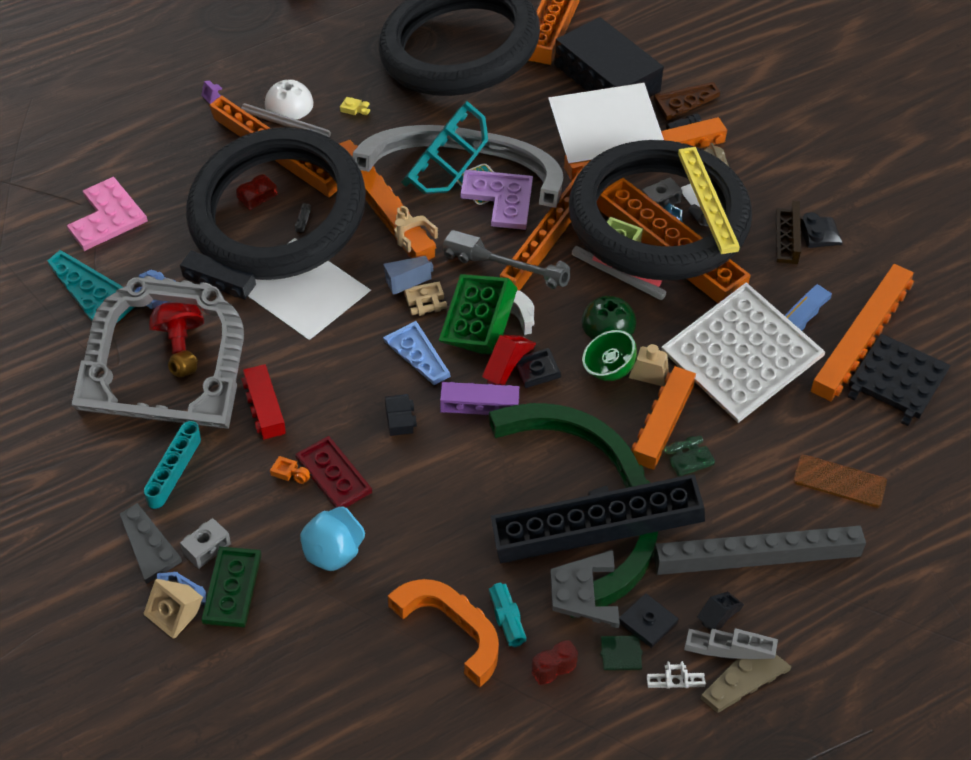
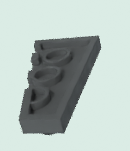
(148, 543)

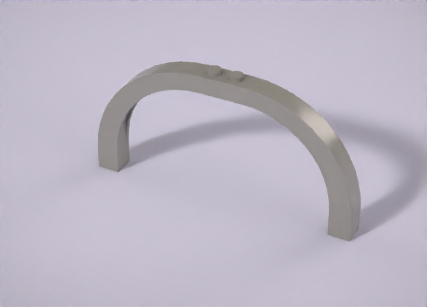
(423, 135)

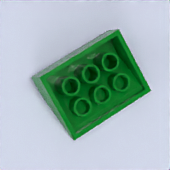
(478, 312)

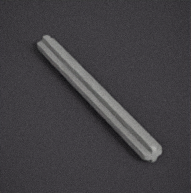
(282, 120)
(649, 288)

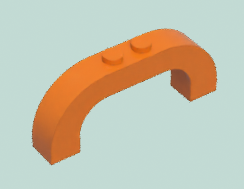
(458, 608)

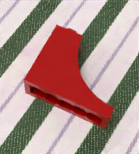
(505, 356)

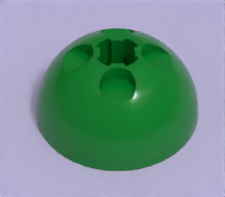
(610, 355)

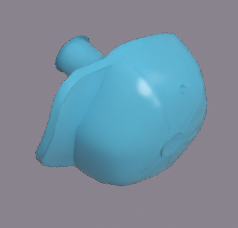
(332, 539)

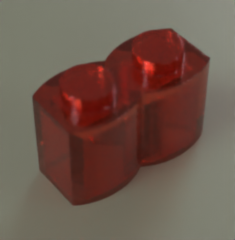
(256, 191)
(554, 662)

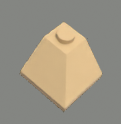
(172, 606)

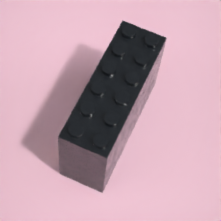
(604, 58)

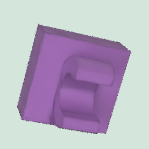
(210, 91)

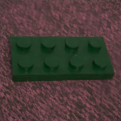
(231, 587)

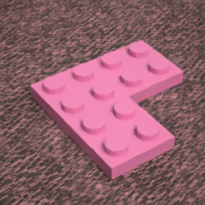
(114, 214)

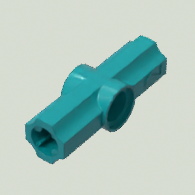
(507, 615)

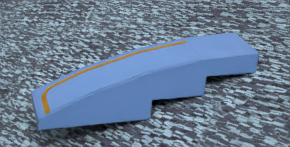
(808, 306)

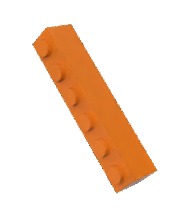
(664, 417)

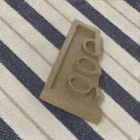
(743, 678)

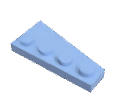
(418, 351)

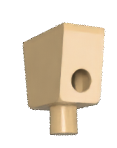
(650, 365)

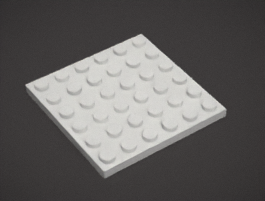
(743, 351)

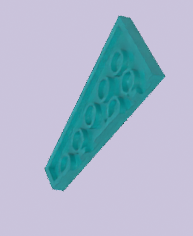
(84, 283)

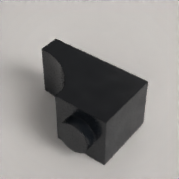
(719, 610)

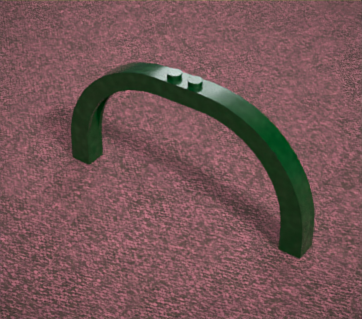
(578, 423)

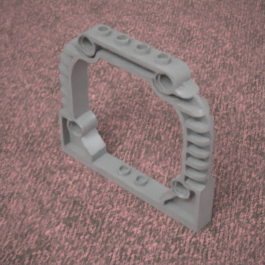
(210, 408)

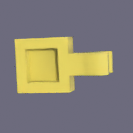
(352, 106)

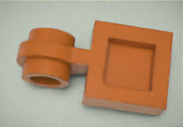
(285, 468)

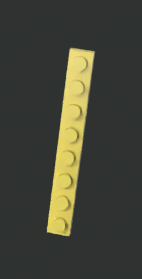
(708, 200)

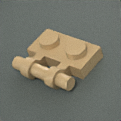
(423, 294)

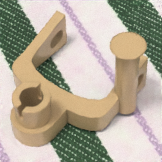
(405, 222)

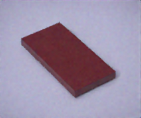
(333, 473)

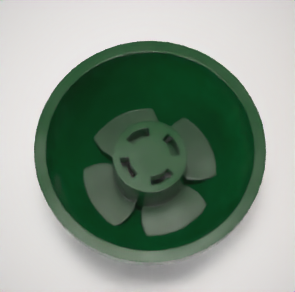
(608, 314)

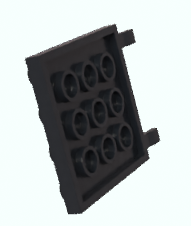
(899, 377)

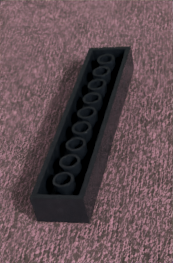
(598, 518)

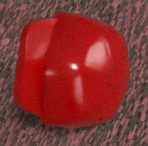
(176, 320)

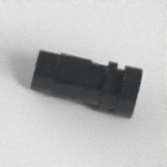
(681, 122)

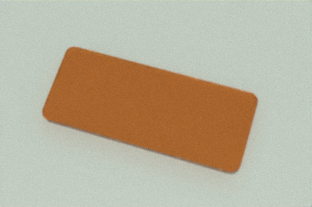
(840, 481)

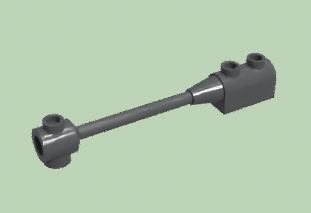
(471, 248)

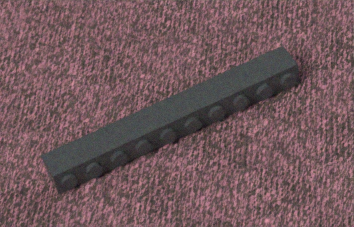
(759, 550)

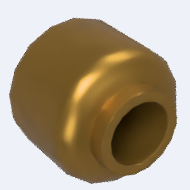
(183, 364)

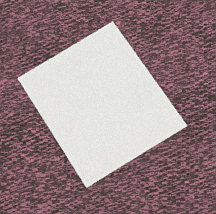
(604, 119)
(311, 298)

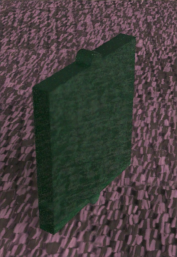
(621, 653)

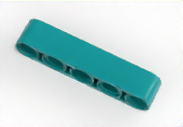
(172, 464)

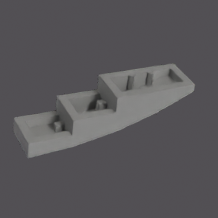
(728, 645)

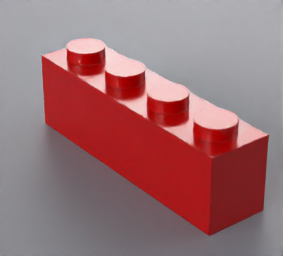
(264, 402)

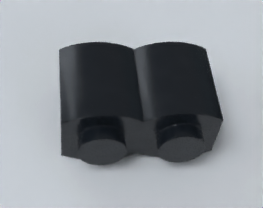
(399, 414)

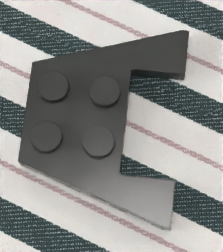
(574, 589)

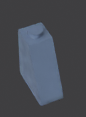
(407, 273)

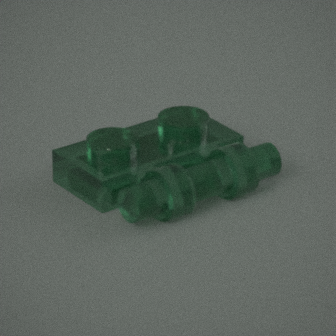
(692, 460)

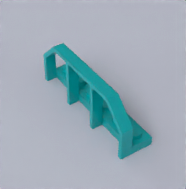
(440, 140)

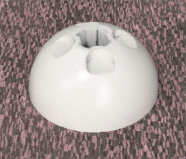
(289, 99)

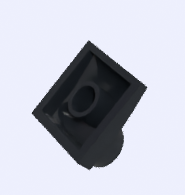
(819, 231)

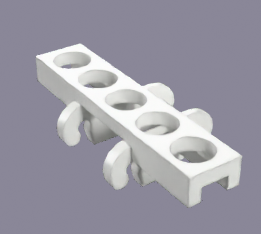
(668, 678)

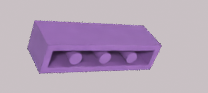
(477, 398)

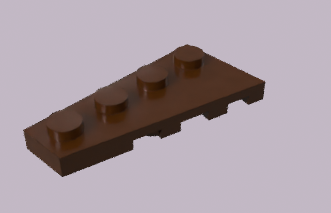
(682, 100)

